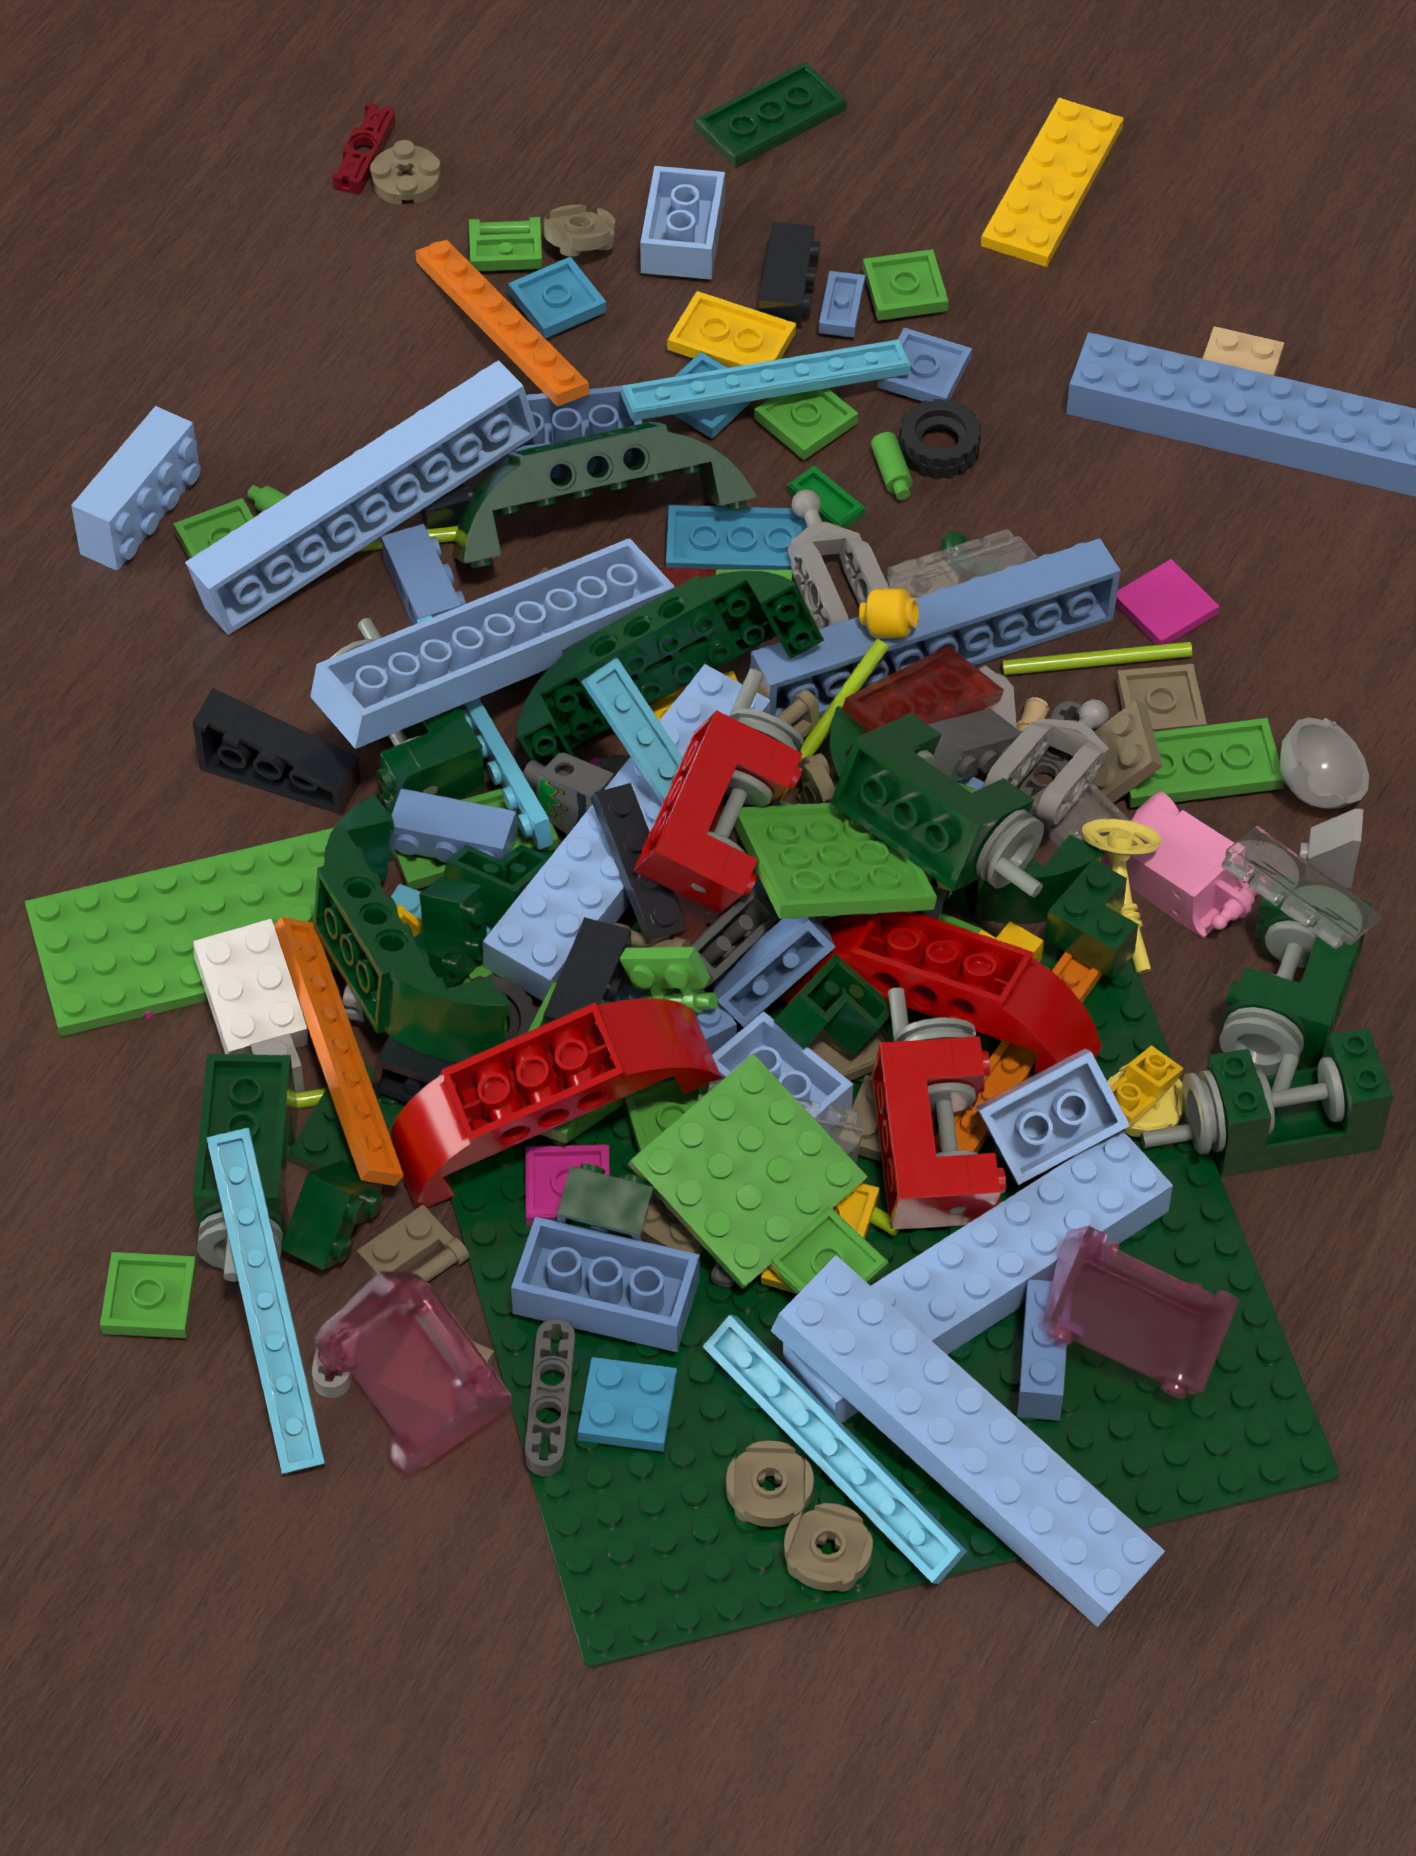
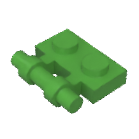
(668, 969)

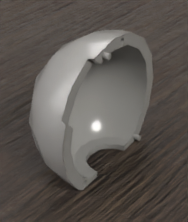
(1323, 764)

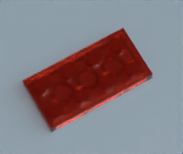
(931, 689)

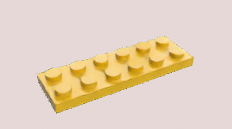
(1052, 182)

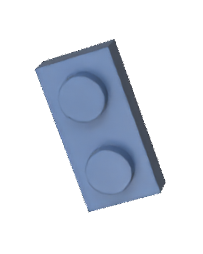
(841, 304)

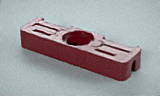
(356, 165)

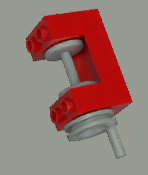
(737, 755)
(923, 1073)

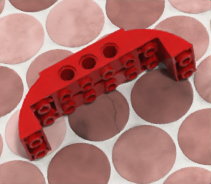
(964, 978)
(543, 1084)

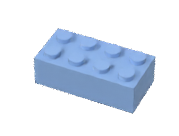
(136, 488)

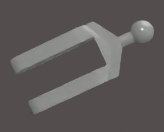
(811, 572)
(1065, 735)

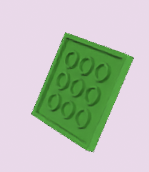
(828, 864)
(747, 1170)

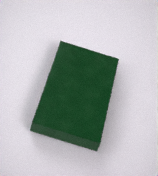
(770, 114)

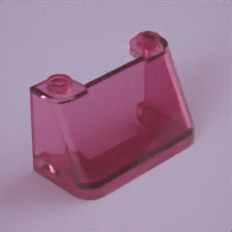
(1136, 1313)
(413, 1366)

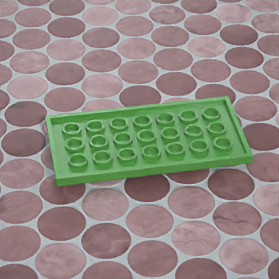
(130, 940)

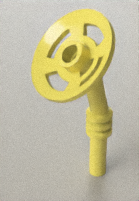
(1119, 849)

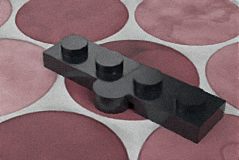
(626, 836)

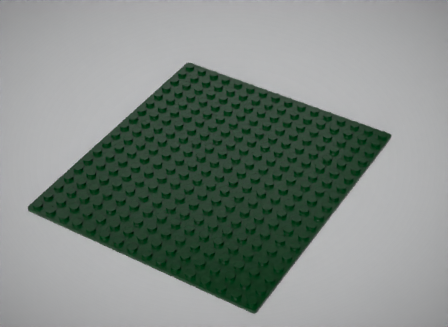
(650, 1535)

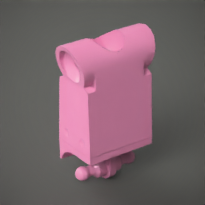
(1186, 870)

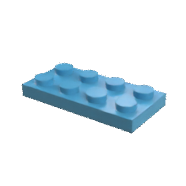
(731, 538)

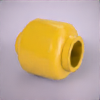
(889, 613)

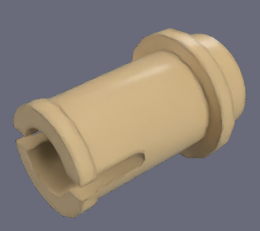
(1033, 710)

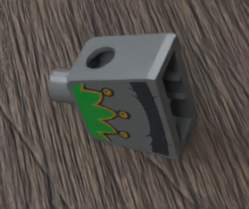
(566, 788)

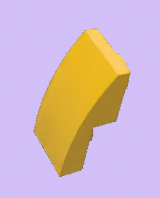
(1145, 1083)

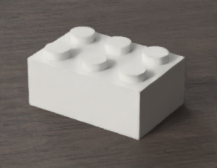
(249, 987)

